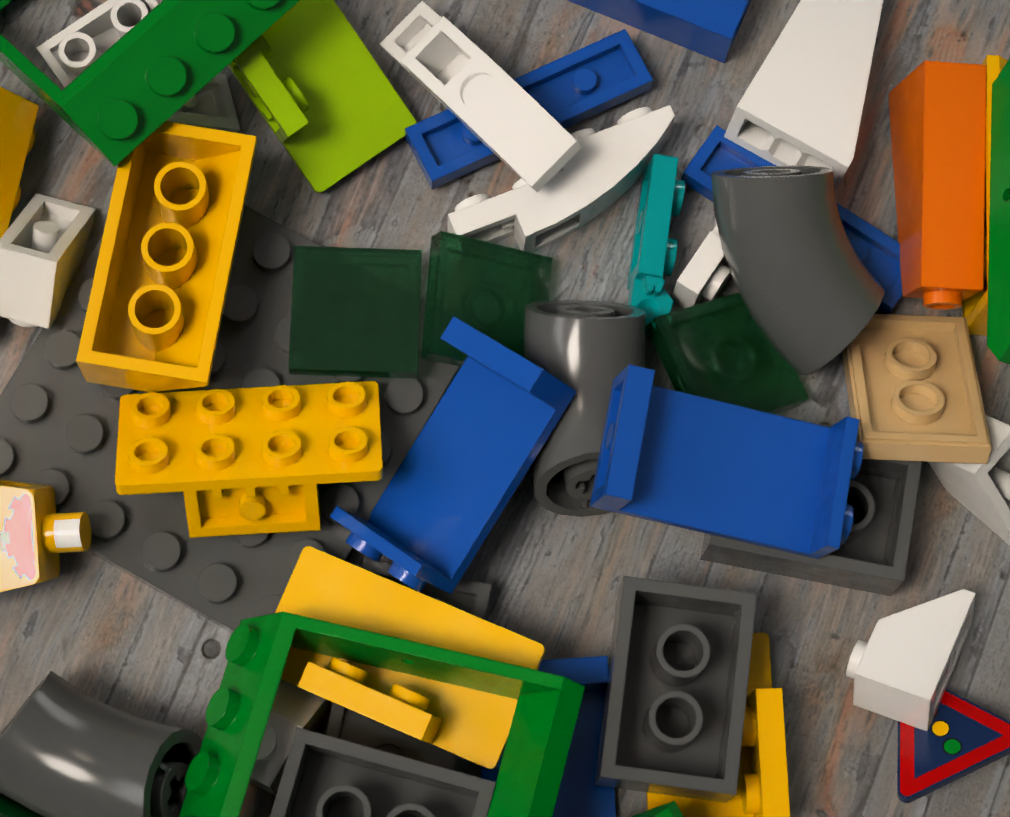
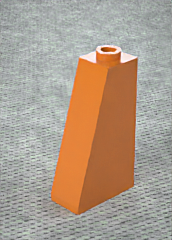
(940, 181)

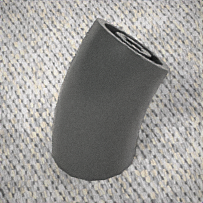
(794, 260)
(585, 349)
(92, 760)

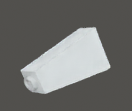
(811, 87)

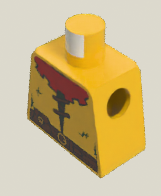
(36, 534)

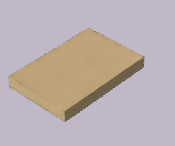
(916, 390)

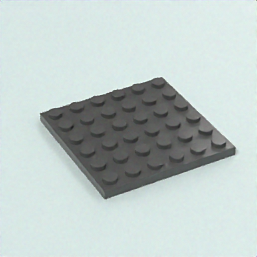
(67, 432)

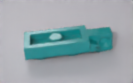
(652, 250)

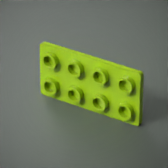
(321, 92)

